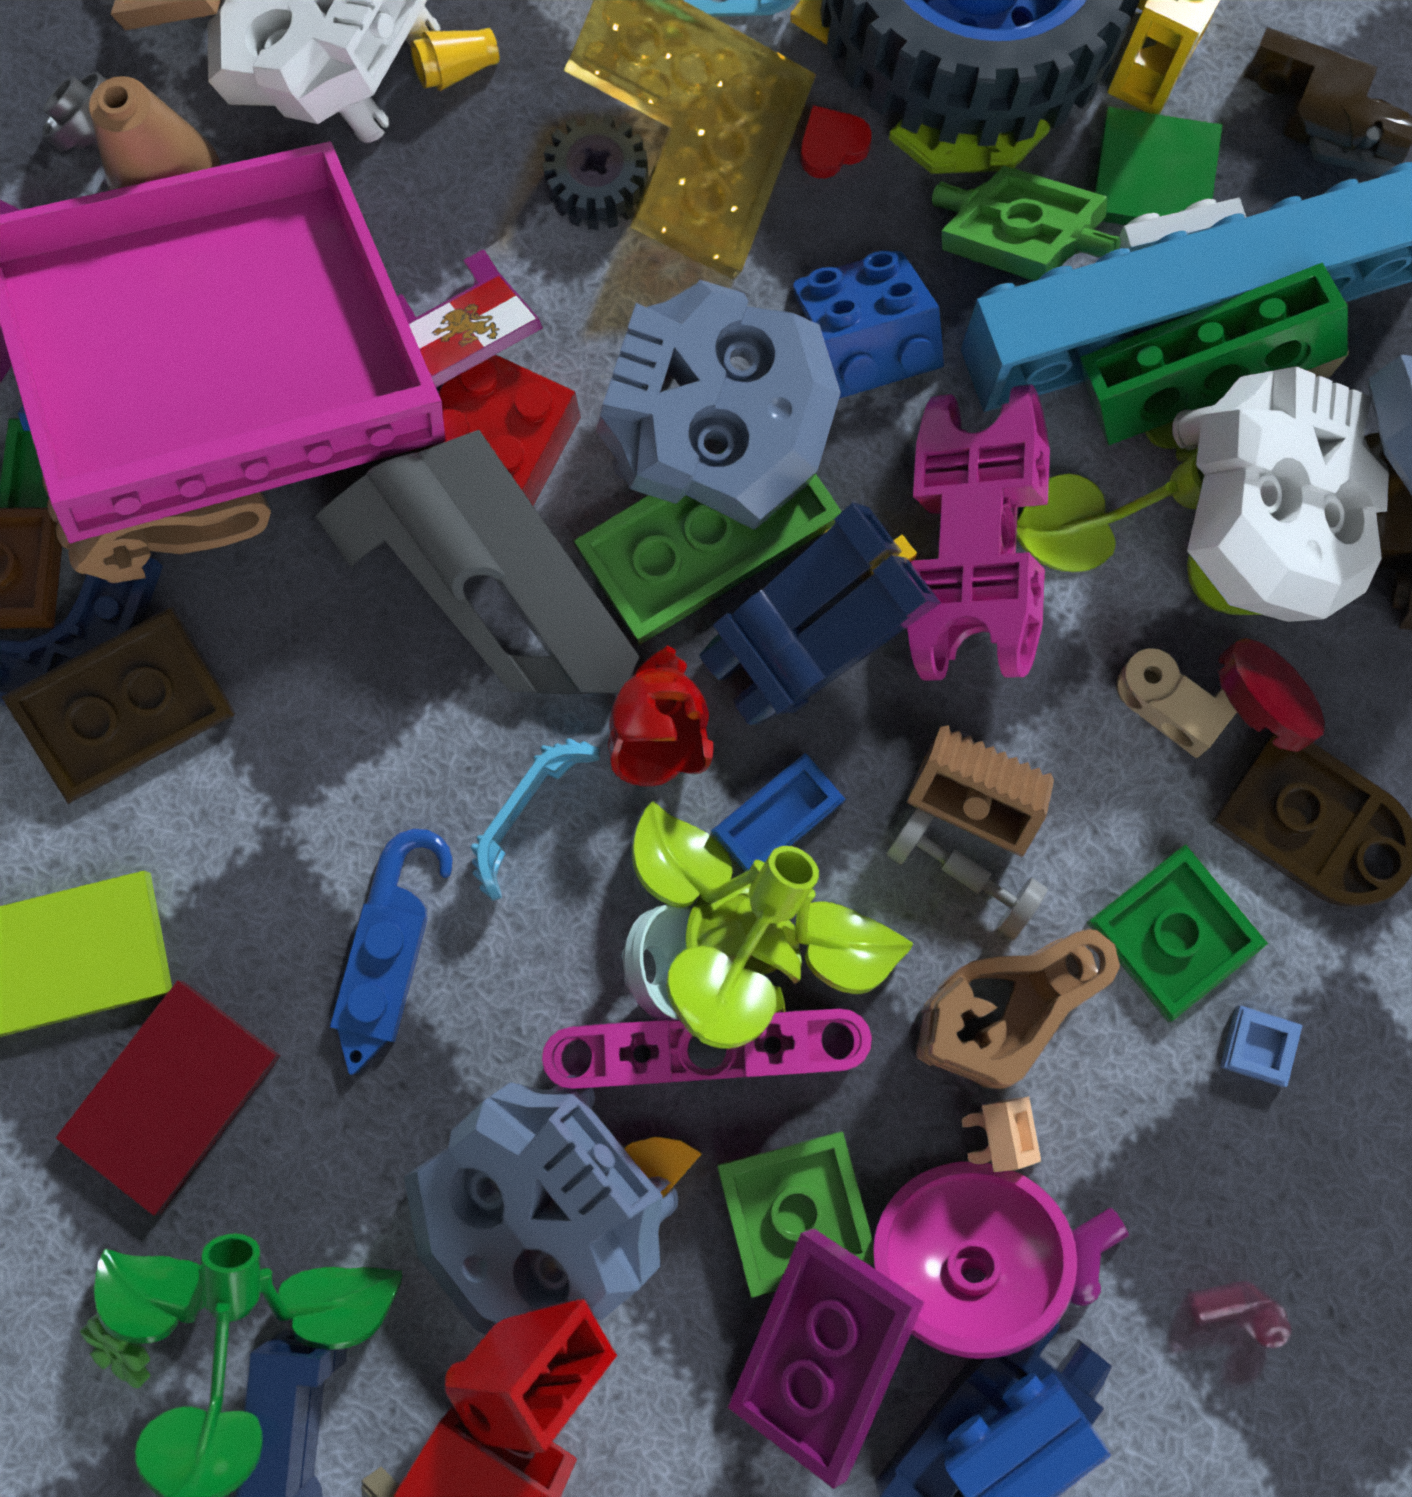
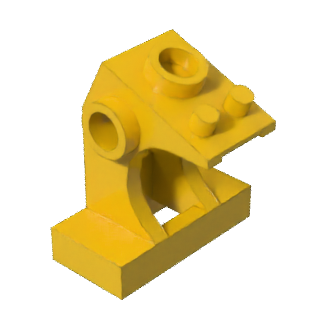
(1150, 73)

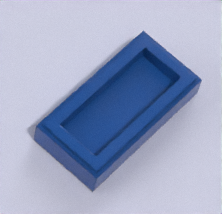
(778, 813)

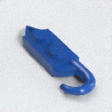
(384, 952)

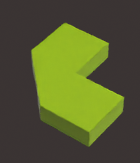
(965, 154)

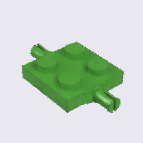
(1023, 222)

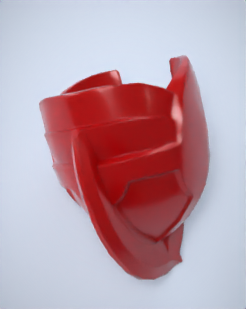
(659, 724)

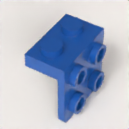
(873, 320)

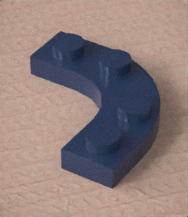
(97, 616)

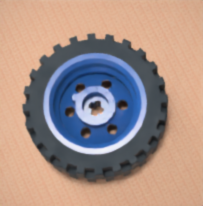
(977, 61)

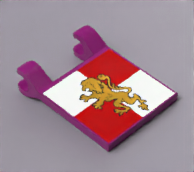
(471, 323)

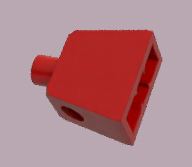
(529, 1376)

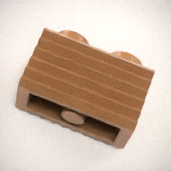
(982, 791)

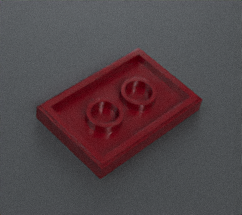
(168, 1097)

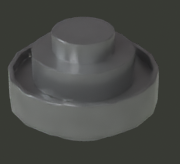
(69, 113)

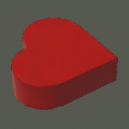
(833, 140)

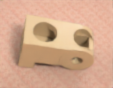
(1172, 702)

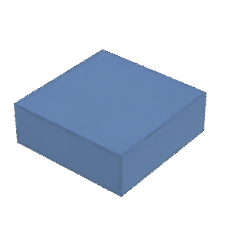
(1261, 1046)

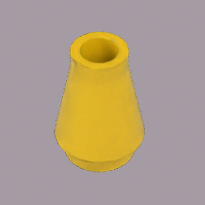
(450, 56)

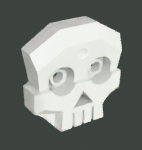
(312, 55)
(1286, 494)

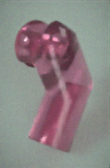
(1247, 1307)

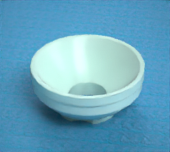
(663, 935)

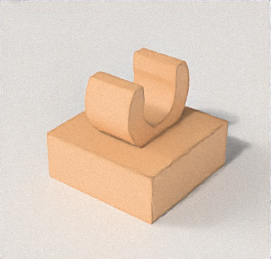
(1009, 1134)

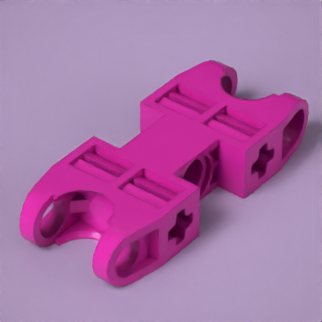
(977, 490)
(670, 1061)

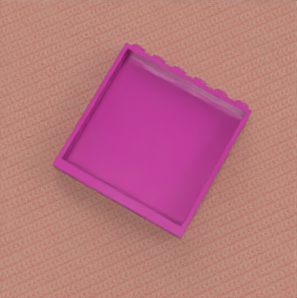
(207, 340)

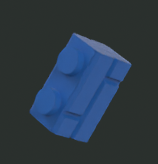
(1029, 1447)

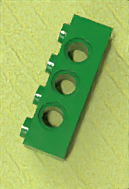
(1203, 354)

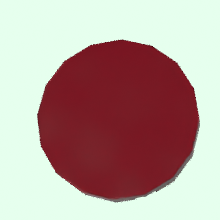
(1270, 694)

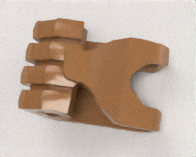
(122, 553)
(1038, 1004)

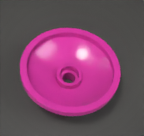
(983, 1221)

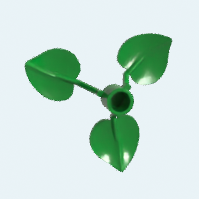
(146, 1297)

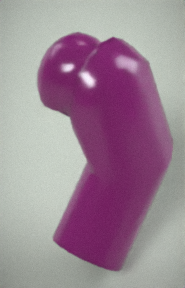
(1090, 1241)

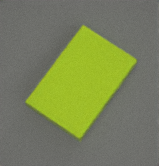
(80, 952)

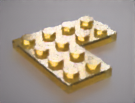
(726, 113)

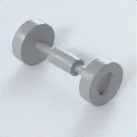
(970, 874)

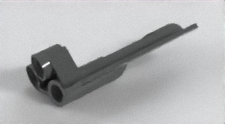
(465, 516)

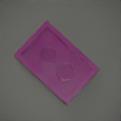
(825, 1356)

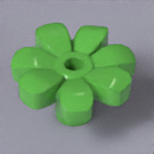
(126, 1358)

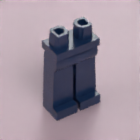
(819, 616)
(978, 1390)
(287, 1400)

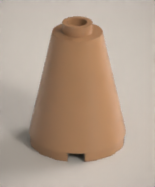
(143, 136)

